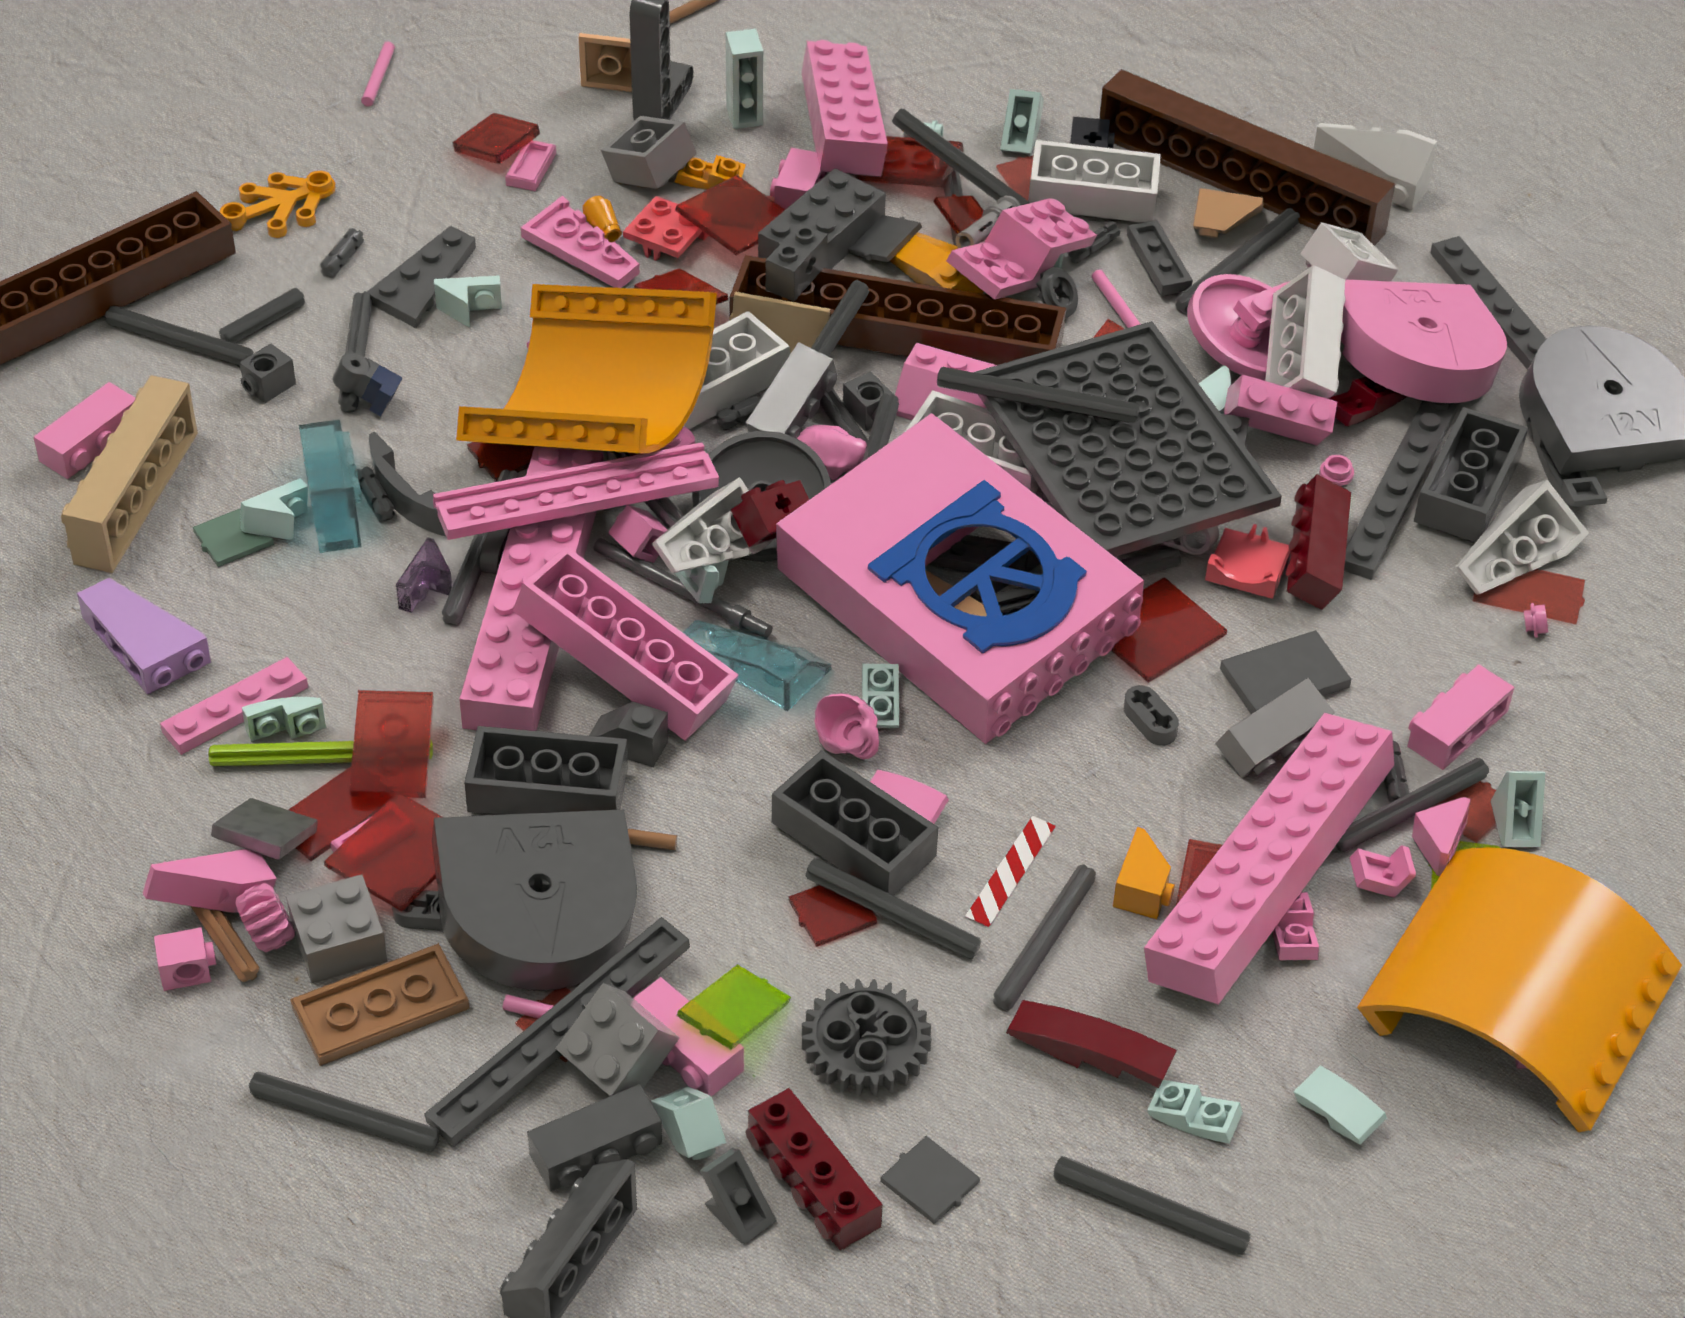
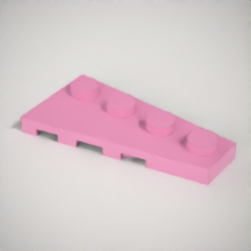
(575, 241)

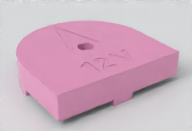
(1422, 338)

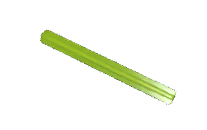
(283, 753)

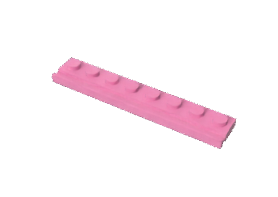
(575, 491)

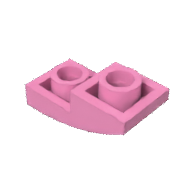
(913, 794)
(1295, 932)

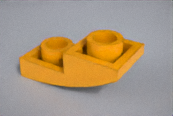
(707, 175)

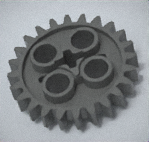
(855, 1017)

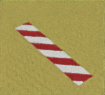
(1010, 871)

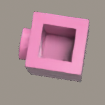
(636, 531)

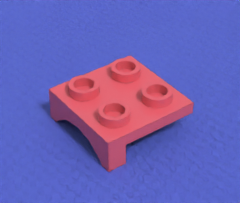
(662, 229)
(1248, 562)

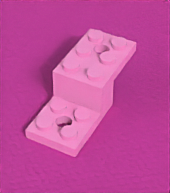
(1021, 247)

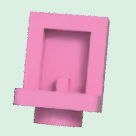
(1383, 873)

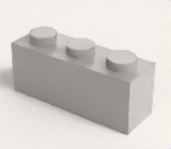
(1273, 729)

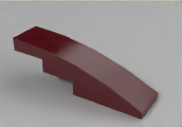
(1364, 401)
(1086, 1038)

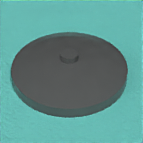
(762, 460)

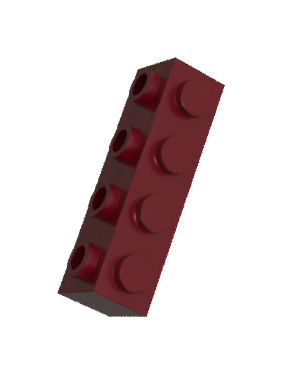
(1318, 541)
(814, 1169)

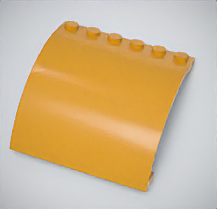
(604, 370)
(1533, 966)

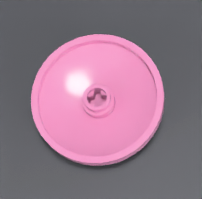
(1222, 330)

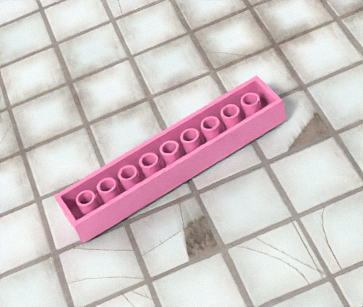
(511, 657)
(1269, 858)

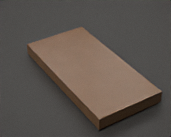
(379, 1004)

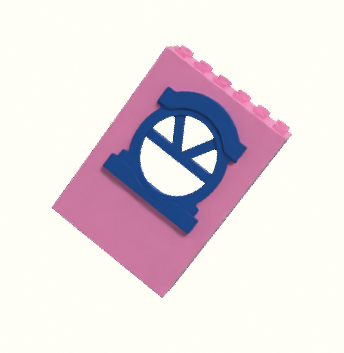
(865, 557)

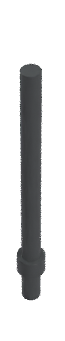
(736, 615)

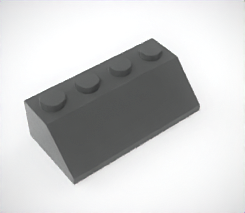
(573, 1243)

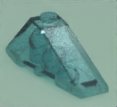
(763, 665)

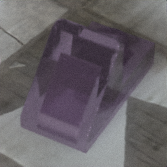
(424, 573)

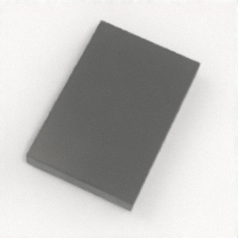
(1276, 668)

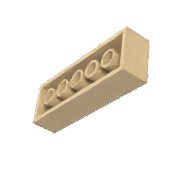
(130, 474)

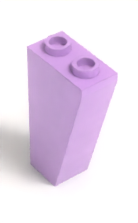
(142, 636)

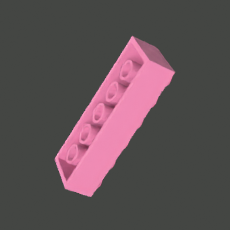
(843, 108)
(624, 641)

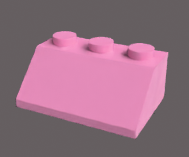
(920, 378)

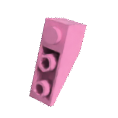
(208, 880)

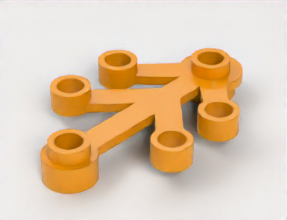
(314, 187)

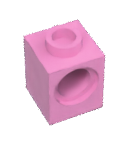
(184, 958)

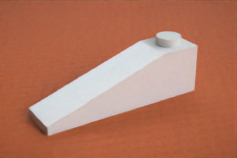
(1396, 157)
(707, 533)
(1523, 537)

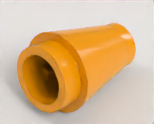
(601, 214)

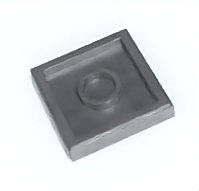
(264, 828)

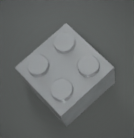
(649, 152)
(336, 928)
(617, 1041)

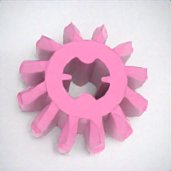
(265, 917)

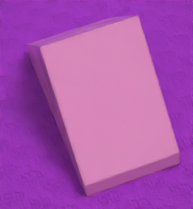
(1440, 830)

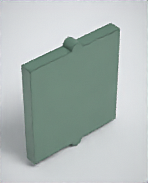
(226, 540)

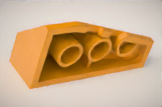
(926, 264)

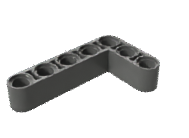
(656, 80)

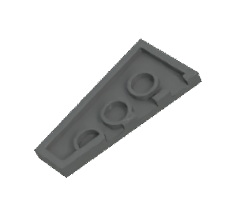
(410, 287)

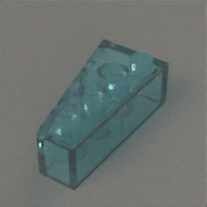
(332, 484)

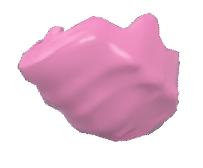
(835, 448)
(847, 725)

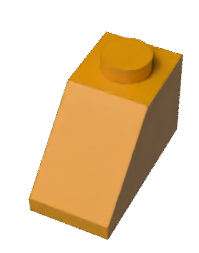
(1143, 878)

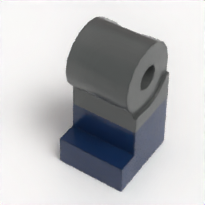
(367, 380)

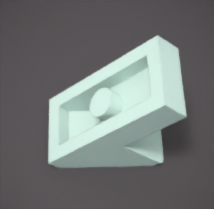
(466, 294)
(275, 510)
(703, 580)

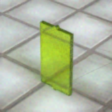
(733, 1006)

